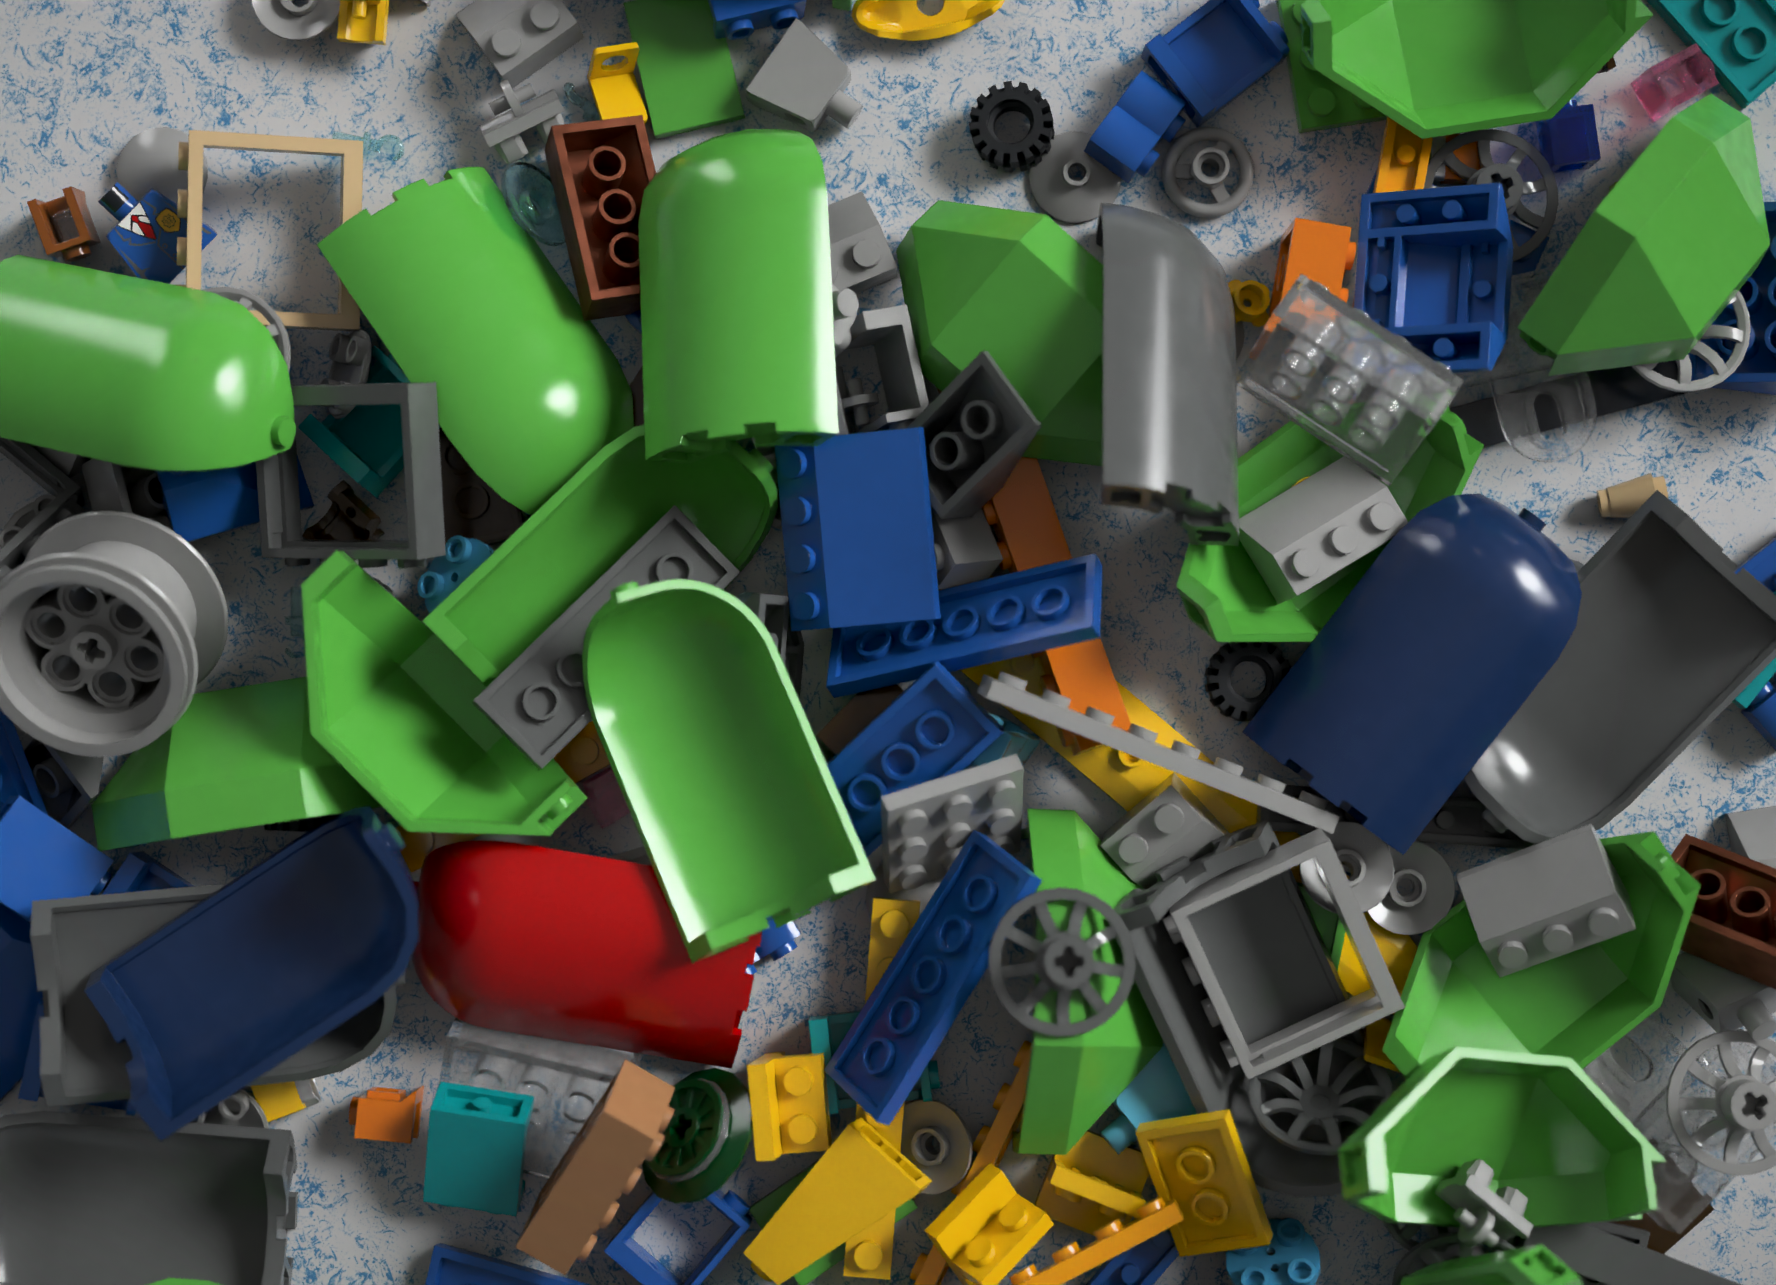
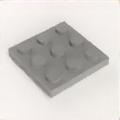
(934, 819)

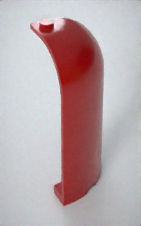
(572, 953)

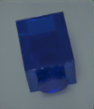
(1570, 138)

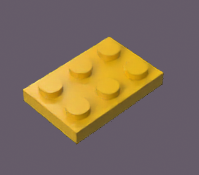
(1208, 1175)

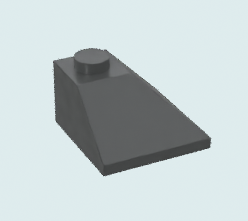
(64, 779)

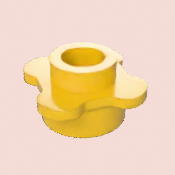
(1257, 295)

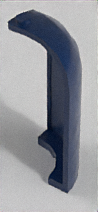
(1423, 664)
(260, 967)

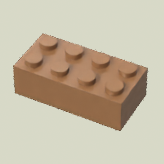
(598, 1168)

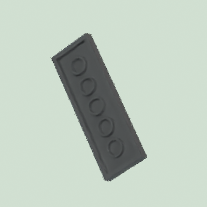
(542, 694)

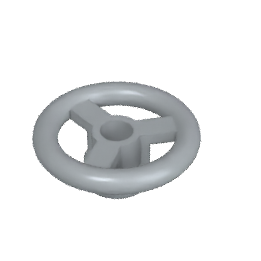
(1214, 156)

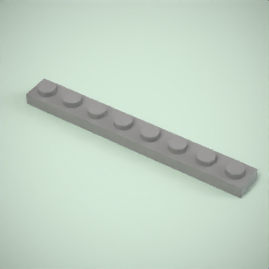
(1141, 744)

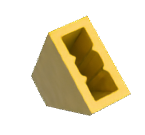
(841, 1196)

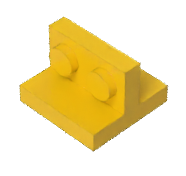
(789, 1104)
(1093, 1184)
(987, 1229)

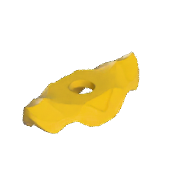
(905, 22)

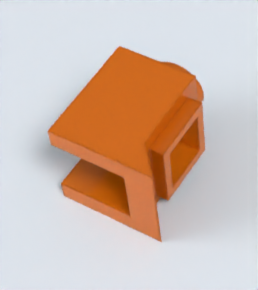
(387, 1114)

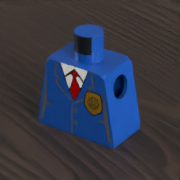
(148, 232)

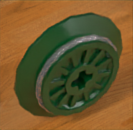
(702, 1138)

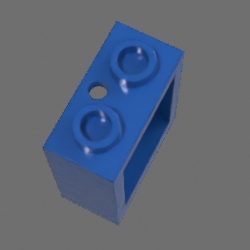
(649, 1270)

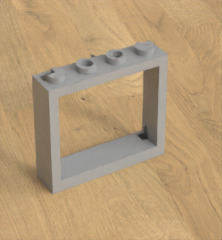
(1317, 1029)

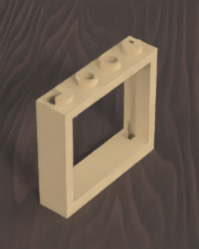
(190, 207)

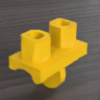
(363, 21)

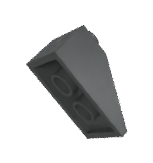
(974, 438)

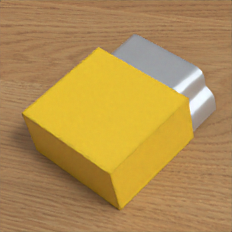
(286, 1097)

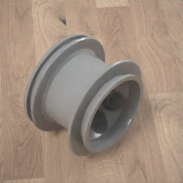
(80, 659)

